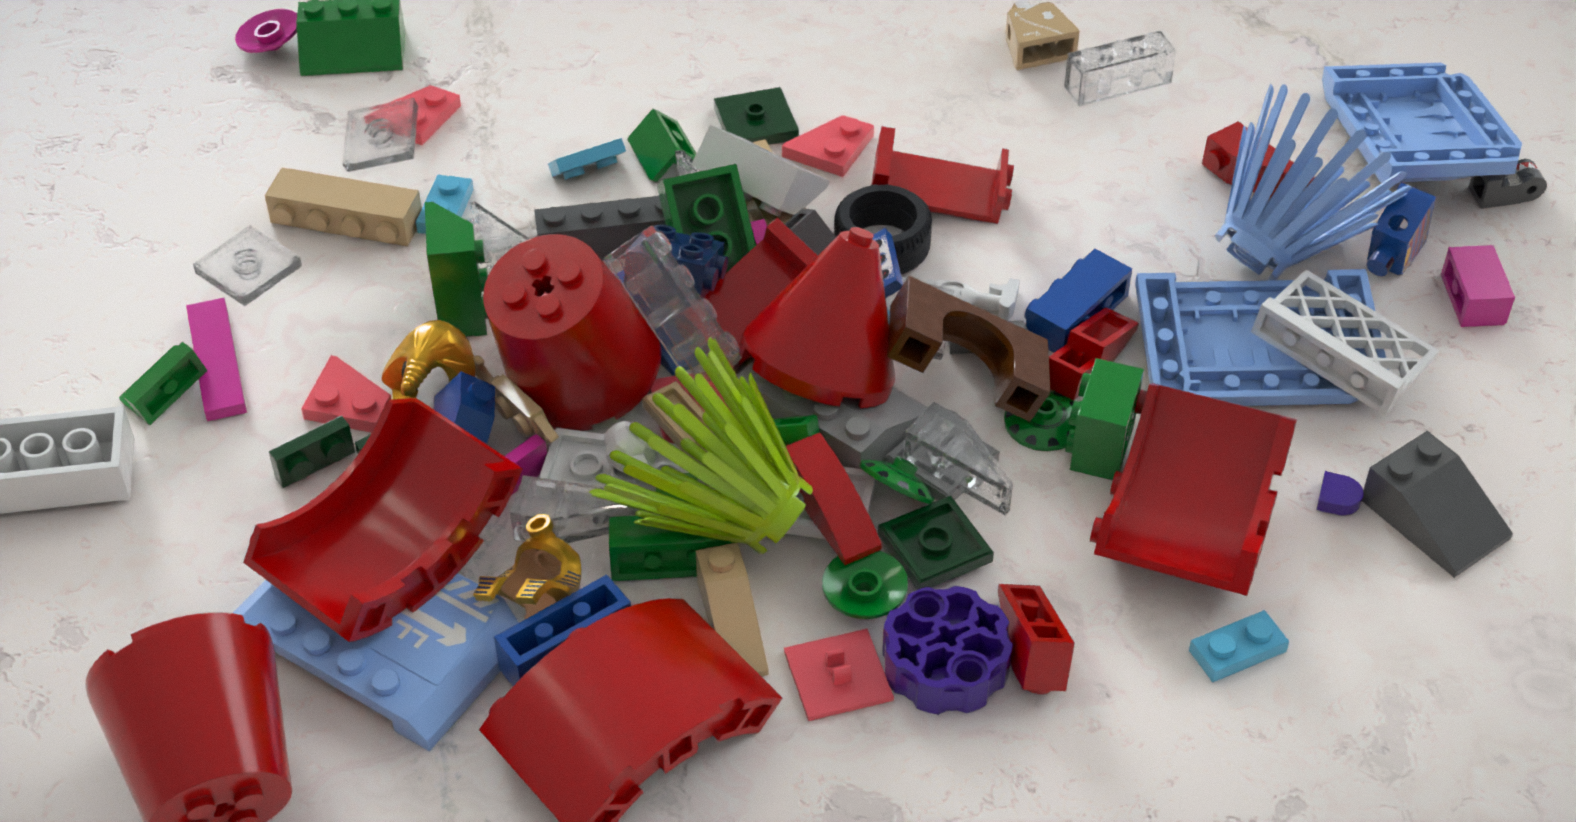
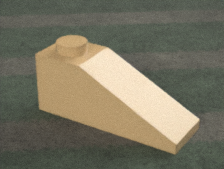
(730, 602)

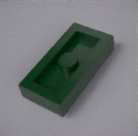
(312, 451)

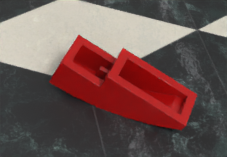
(1098, 337)
(834, 500)

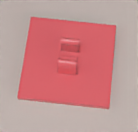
(838, 674)

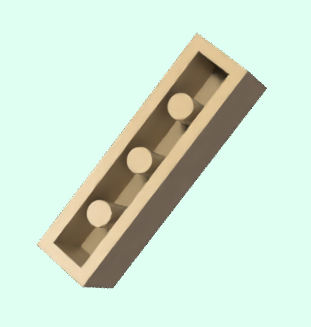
(343, 206)

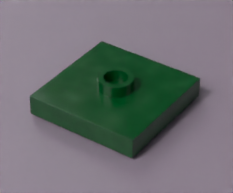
(757, 116)
(935, 543)

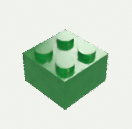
(1103, 418)

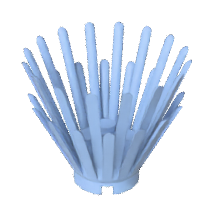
(1297, 221)

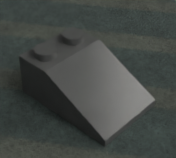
(1435, 504)

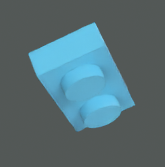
(573, 164)
(450, 193)
(1238, 646)

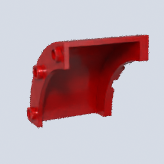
(1195, 489)
(388, 524)
(622, 705)

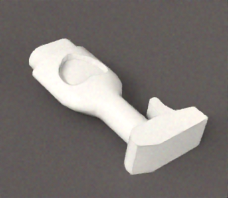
(1000, 297)

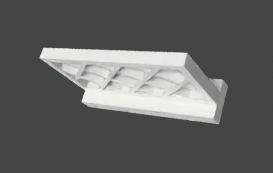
(1334, 355)

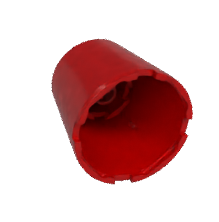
(569, 332)
(196, 719)

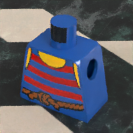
(1395, 247)

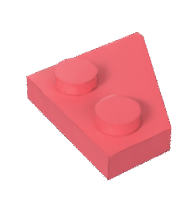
(434, 109)
(831, 146)
(345, 393)

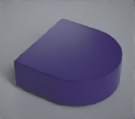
(1339, 494)

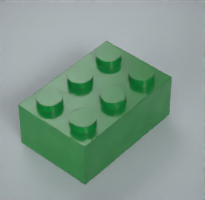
(712, 205)

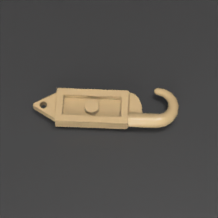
(515, 404)

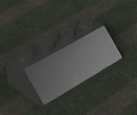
(601, 224)

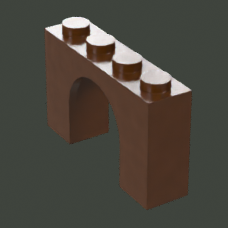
(1016, 357)

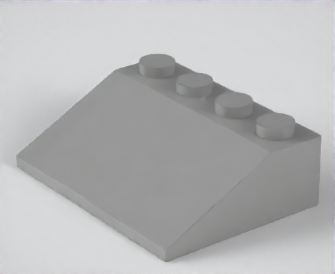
(848, 429)

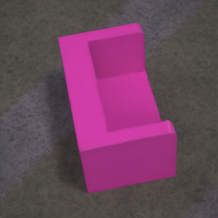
(1477, 286)

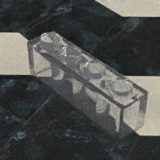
(669, 300)

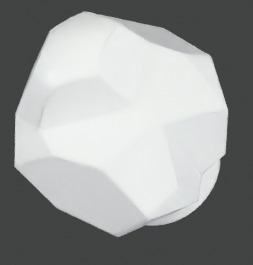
(623, 440)

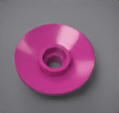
(267, 30)

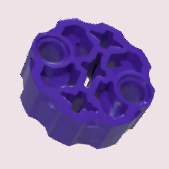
(953, 642)

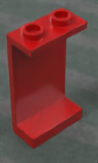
(944, 184)
(758, 279)

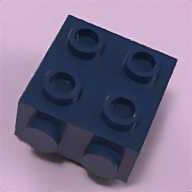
(699, 255)

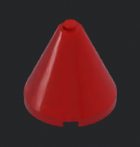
(828, 328)

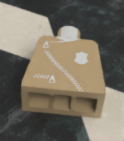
(1039, 34)

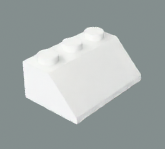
(762, 173)

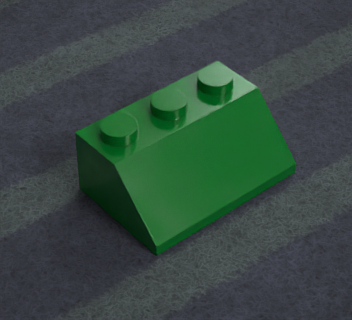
(350, 36)
(455, 270)

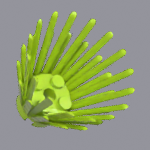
(743, 463)

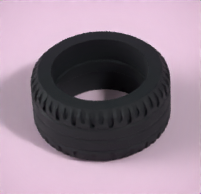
(894, 208)

